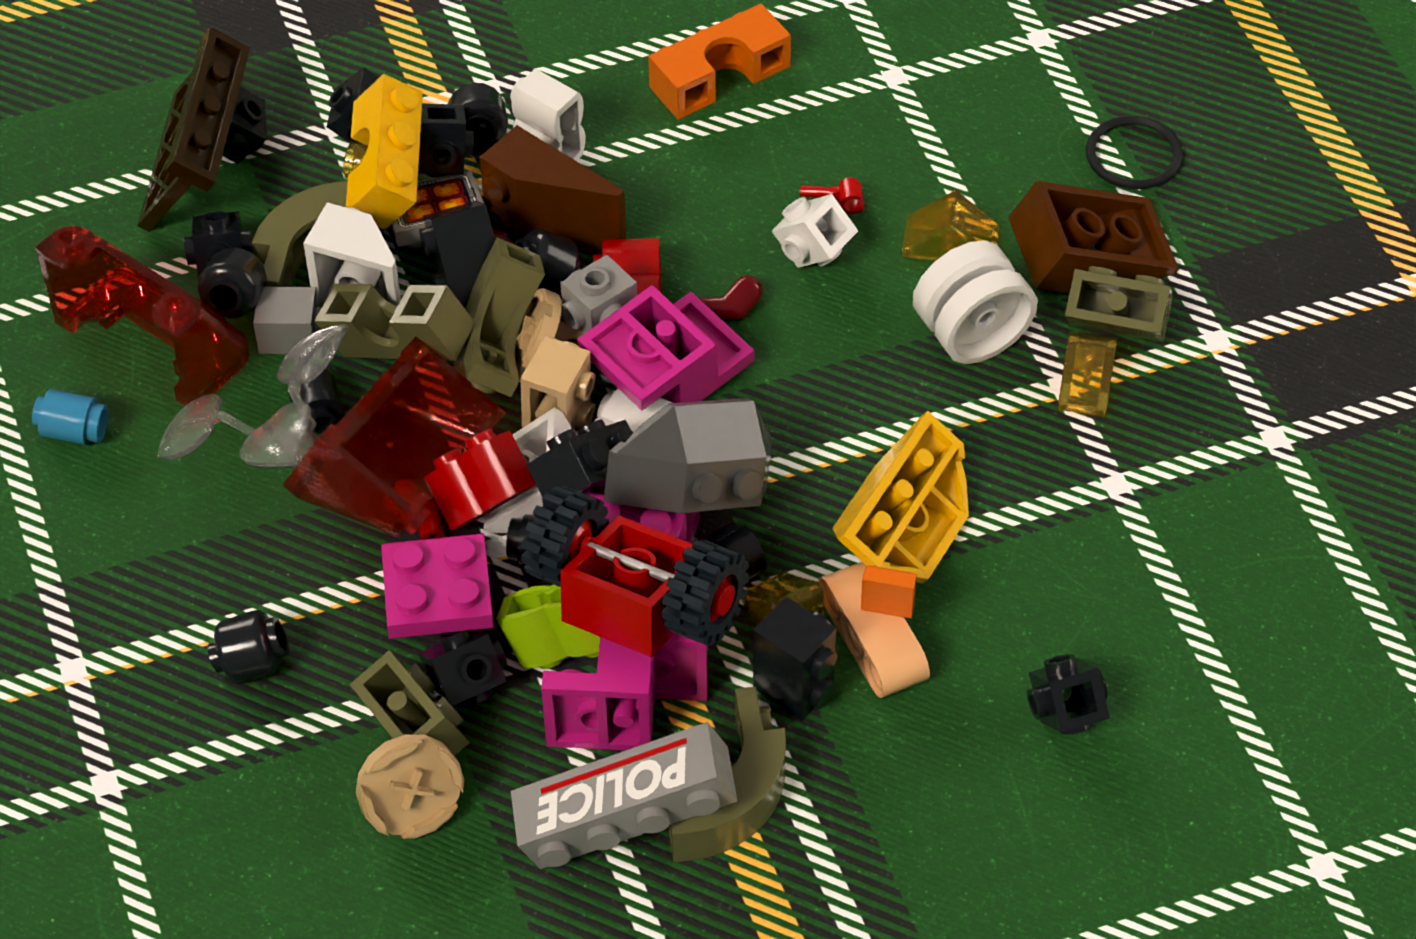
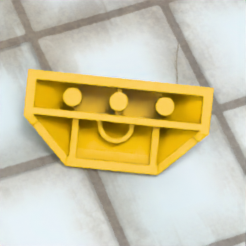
(909, 502)

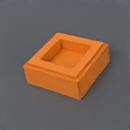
(888, 591)

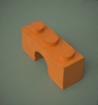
(747, 42)

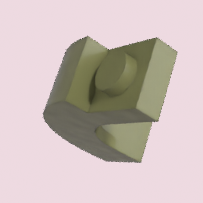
(284, 230)
(498, 307)
(757, 781)

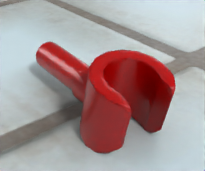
(847, 193)

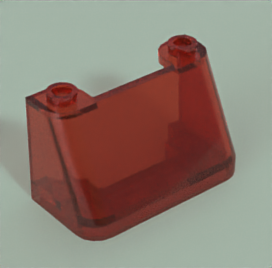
(101, 283)
(387, 443)

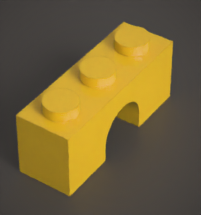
(390, 125)

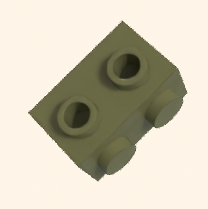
(1119, 304)
(403, 702)

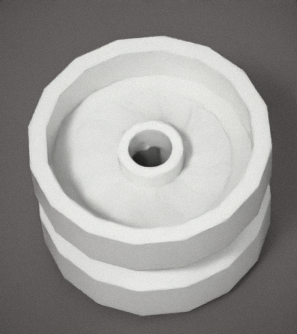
(974, 302)

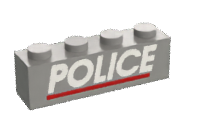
(623, 796)

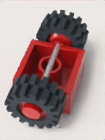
(629, 577)

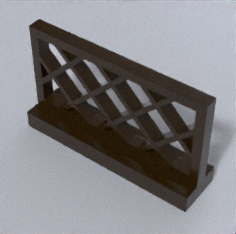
(196, 125)

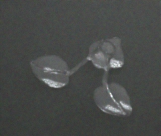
(284, 436)

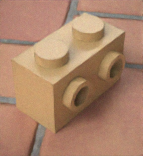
(559, 379)

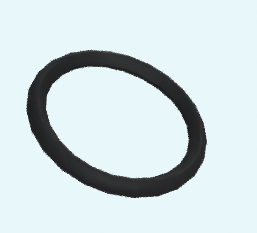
(1126, 183)

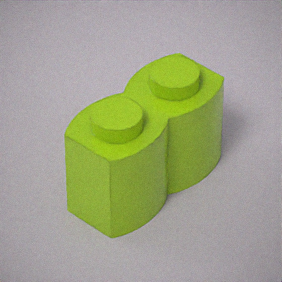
(536, 631)

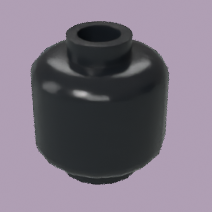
(483, 113)
(558, 256)
(232, 282)
(248, 646)

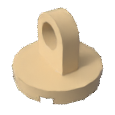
(541, 320)
(409, 786)

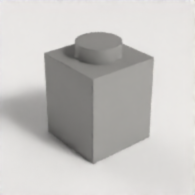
(285, 318)

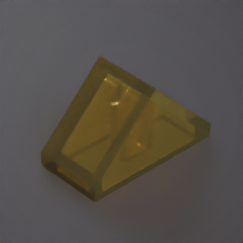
(945, 226)
(1087, 373)
(767, 595)

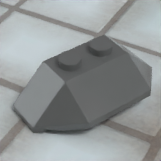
(693, 459)

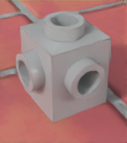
(595, 293)

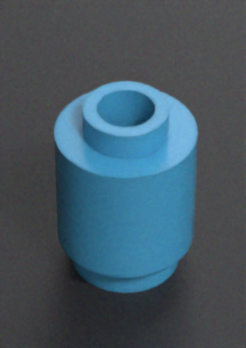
(70, 417)

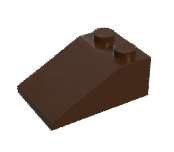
(542, 188)
(1085, 227)

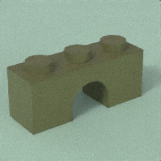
(384, 329)

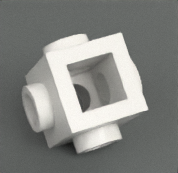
(814, 230)

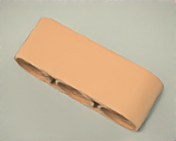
(878, 641)

